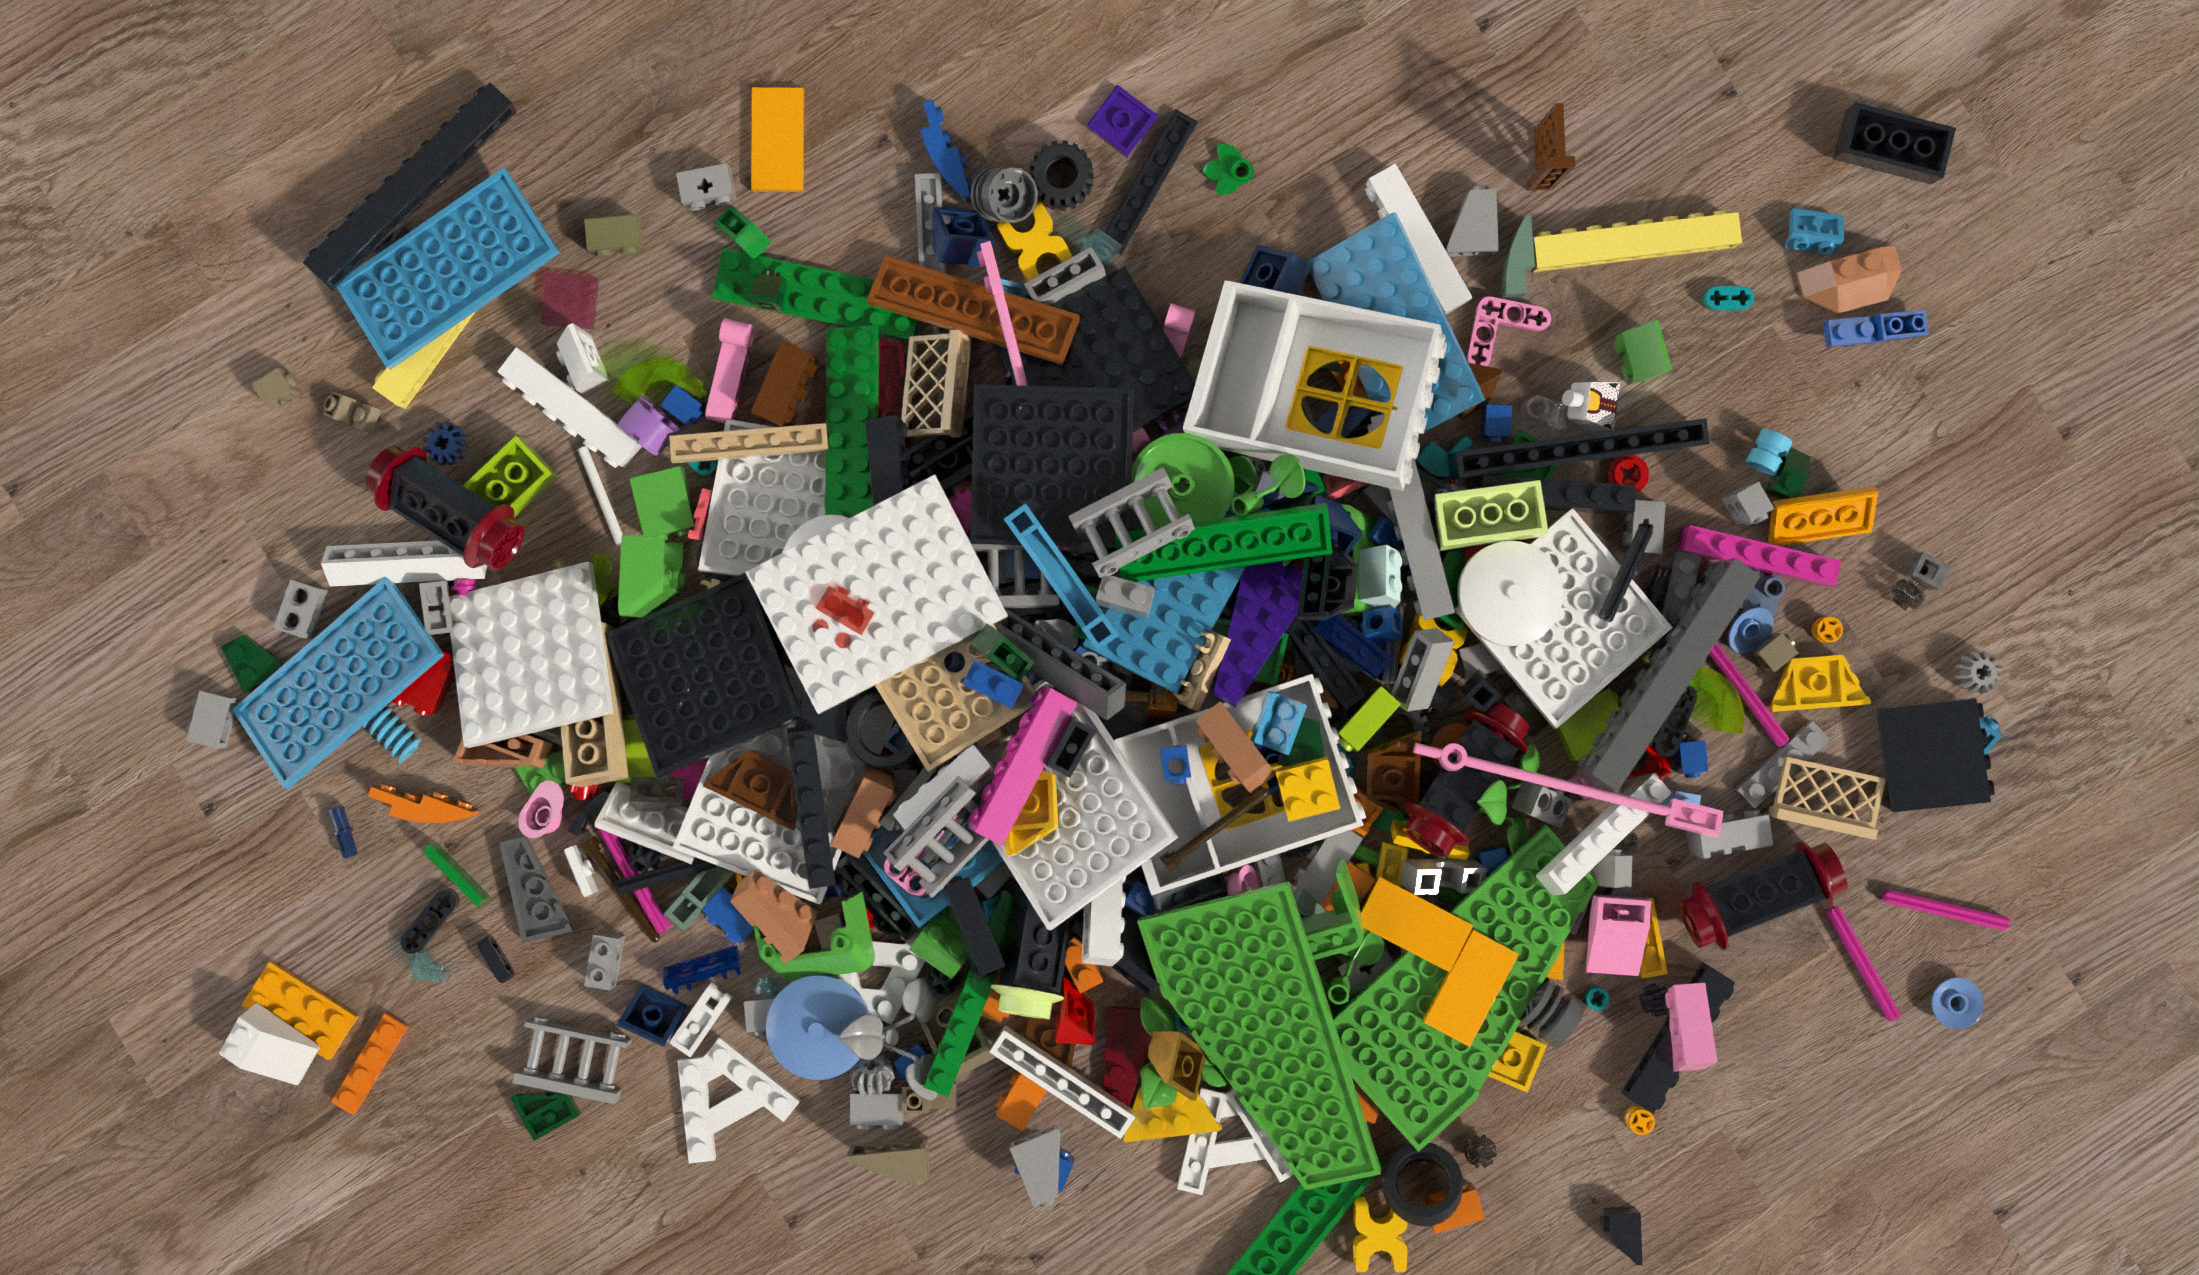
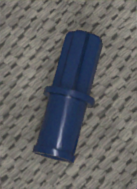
(343, 832)

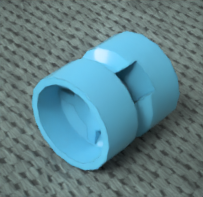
(1768, 454)

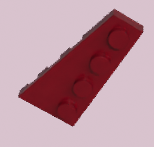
(892, 382)
(1125, 1052)

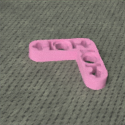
(1491, 322)

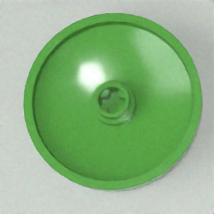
(1197, 472)

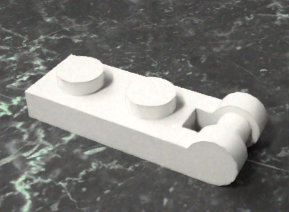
(700, 1020)

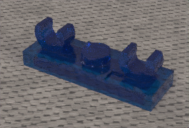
(1354, 645)
(702, 968)

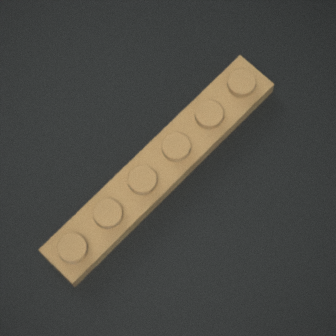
(748, 443)

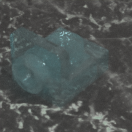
(1103, 245)
(431, 973)

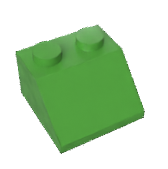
(1642, 353)

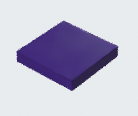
(1122, 121)

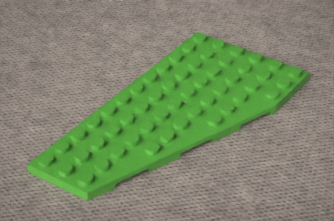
(1260, 1013)
(1419, 1072)

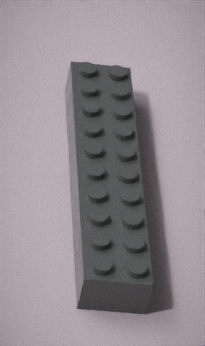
(1667, 674)

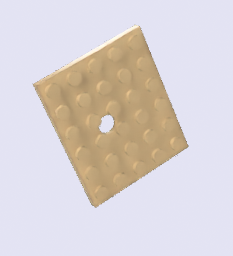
(942, 713)

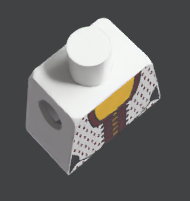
(1593, 405)

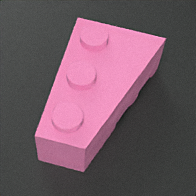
(1690, 1027)

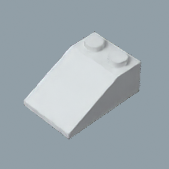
(581, 359)
(269, 1046)

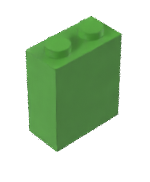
(664, 503)

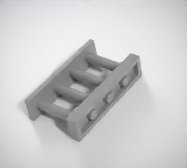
(1120, 501)
(1019, 597)
(922, 833)
(581, 1084)

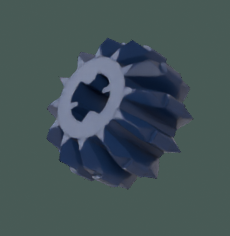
(436, 439)

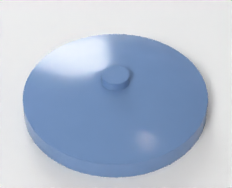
(807, 1023)

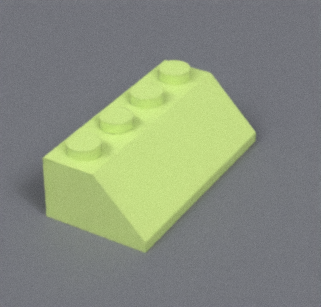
(1490, 515)

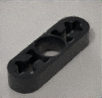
(1685, 716)
(423, 940)

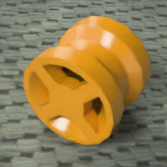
(1832, 628)
(1644, 1124)

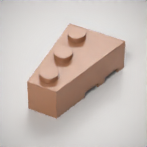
(1234, 747)
(514, 752)
(864, 811)
(775, 912)

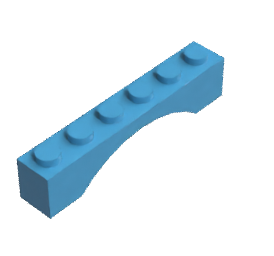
(1061, 576)

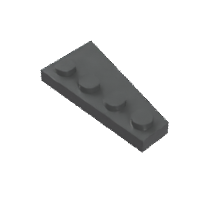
(533, 896)

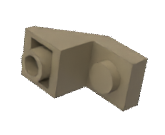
(351, 412)
(915, 1104)

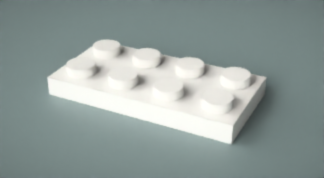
(648, 828)

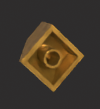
(1177, 1061)

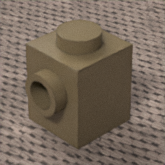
(277, 388)
(1775, 652)

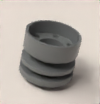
(1016, 193)
(1552, 1013)

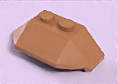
(1852, 280)

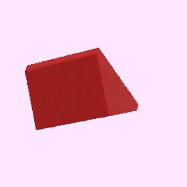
(1074, 1016)

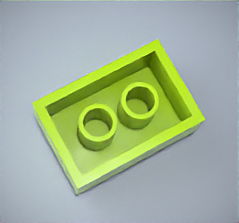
(512, 476)

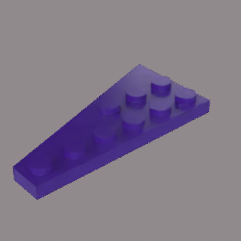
(1261, 616)

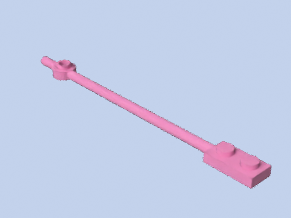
(994, 285)
(1678, 812)

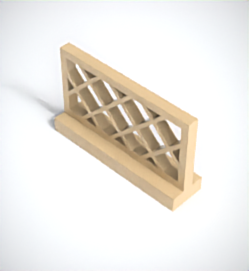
(955, 382)
(1828, 820)

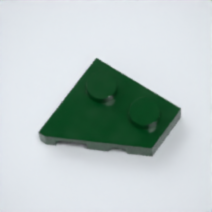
(250, 662)
(1306, 745)
(544, 1111)

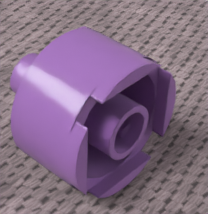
(648, 426)

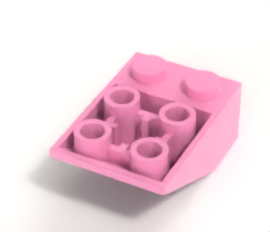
(1617, 934)

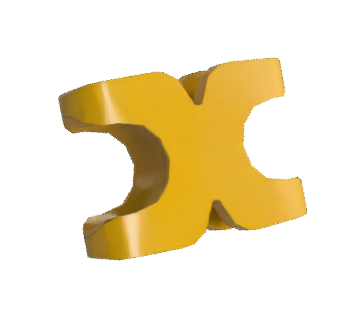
(1035, 243)
(1458, 636)
(1378, 1235)

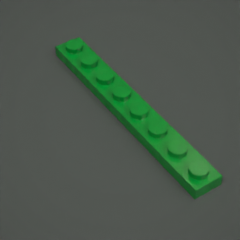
(967, 1010)

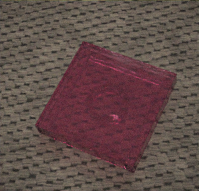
(570, 300)

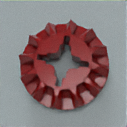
(1639, 474)

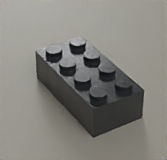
(1894, 143)

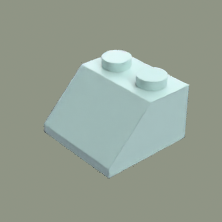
(1380, 576)

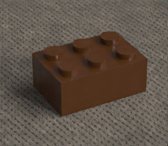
(785, 385)

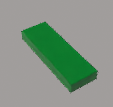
(456, 874)

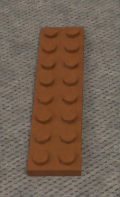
(969, 308)

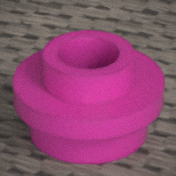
(464, 586)

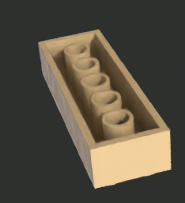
(596, 747)

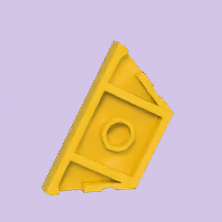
(1817, 684)
(1036, 817)
(1177, 1119)

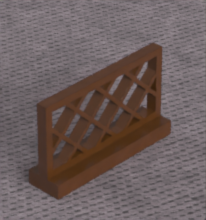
(1550, 153)

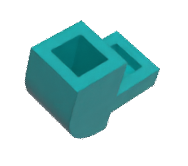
(1435, 460)

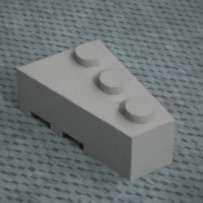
(1736, 833)

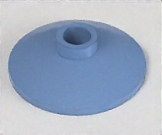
(1750, 629)
(1968, 1006)

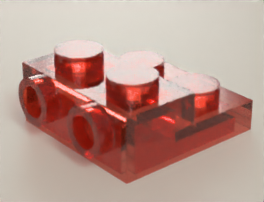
(844, 610)

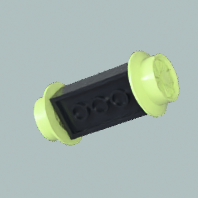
(1032, 961)

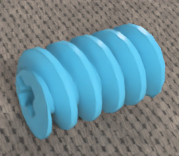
(393, 734)

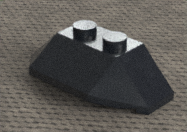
(944, 457)
(1327, 585)
(889, 915)

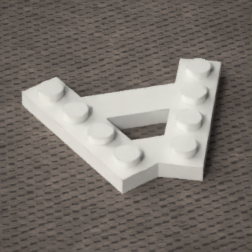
(906, 967)
(757, 1091)
(1205, 1153)

